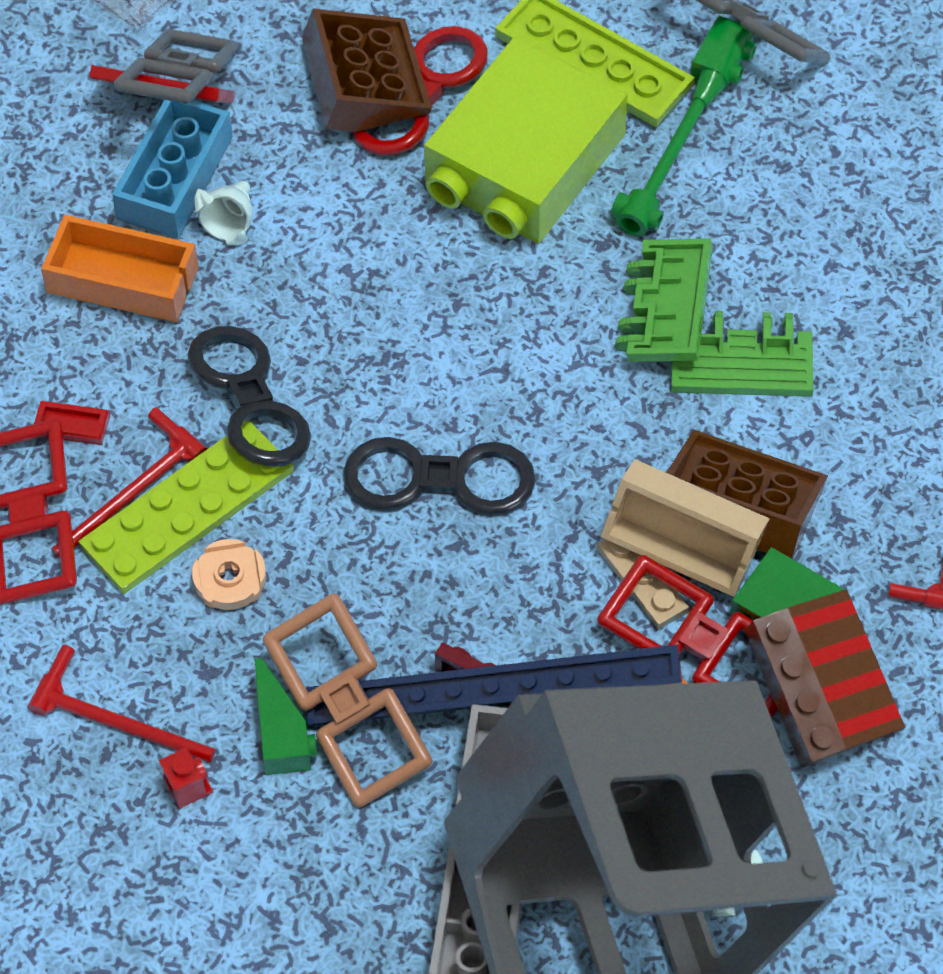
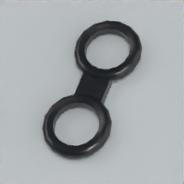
(249, 396)
(439, 476)

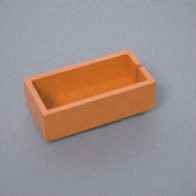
(120, 268)

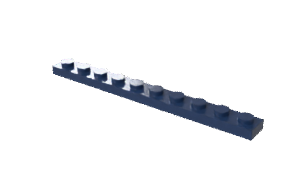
(503, 683)

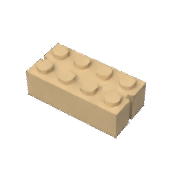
(684, 527)

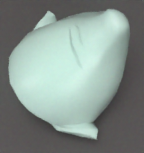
(225, 212)

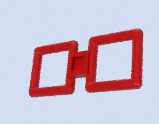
(30, 514)
(697, 632)

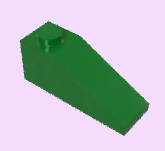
(283, 728)

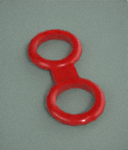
(435, 85)

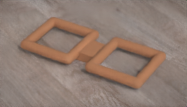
(347, 700)

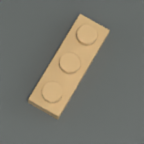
(656, 599)

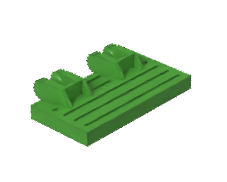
(669, 299)
(749, 366)

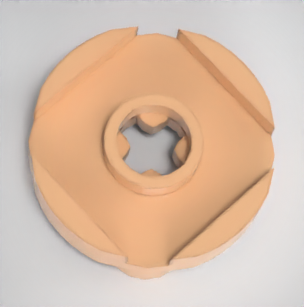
(229, 593)

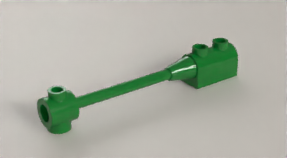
(713, 68)

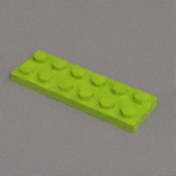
(569, 36)
(180, 511)

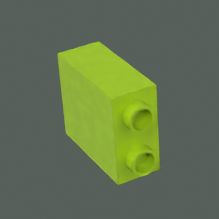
(524, 141)

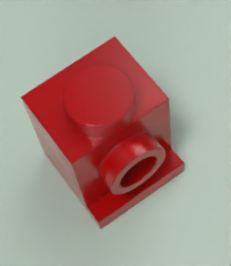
(185, 777)

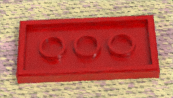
(207, 93)

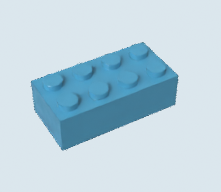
(172, 165)

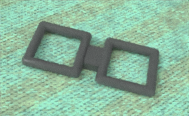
(770, 30)
(176, 64)

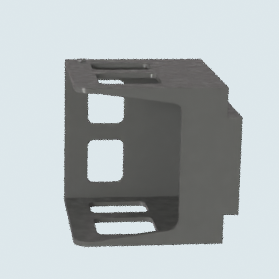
(641, 803)

